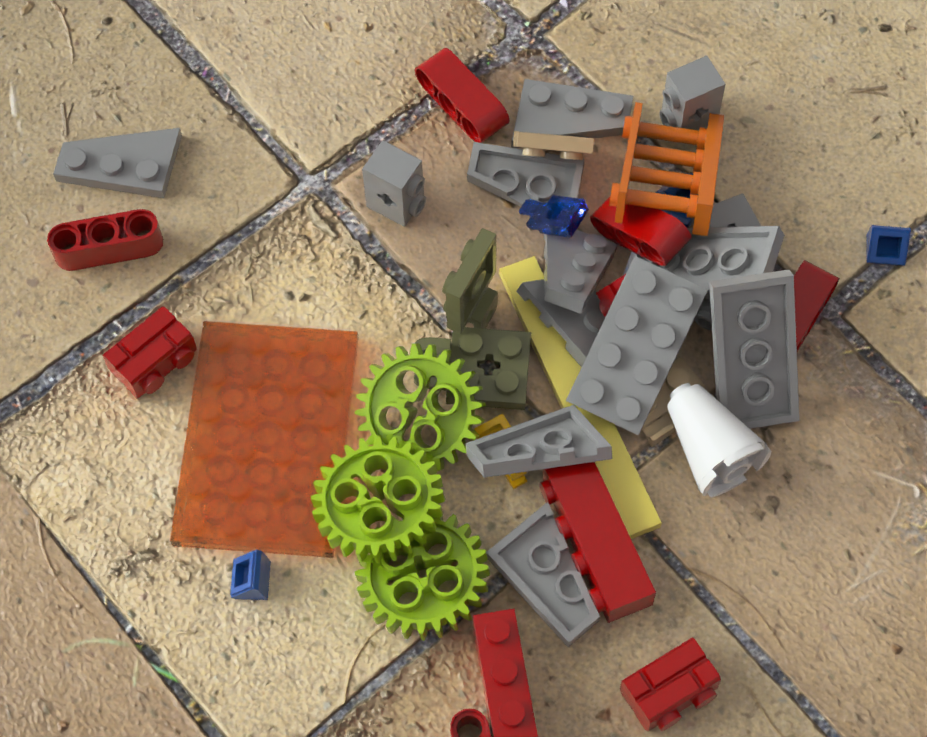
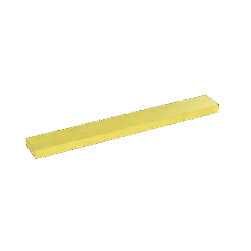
(561, 371)

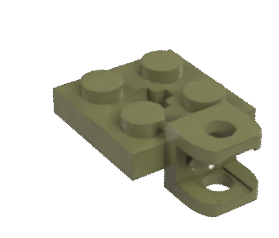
(468, 290)
(507, 348)

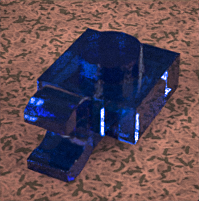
(557, 217)

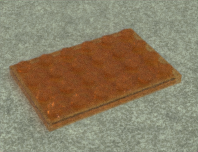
(258, 431)

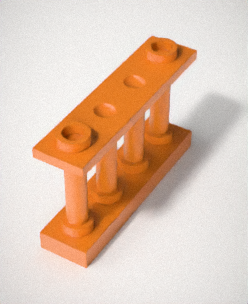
(700, 184)

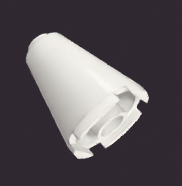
(714, 440)

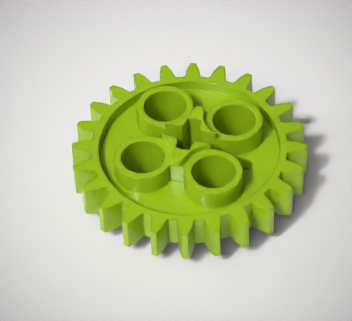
(389, 391)
(351, 522)
(431, 607)

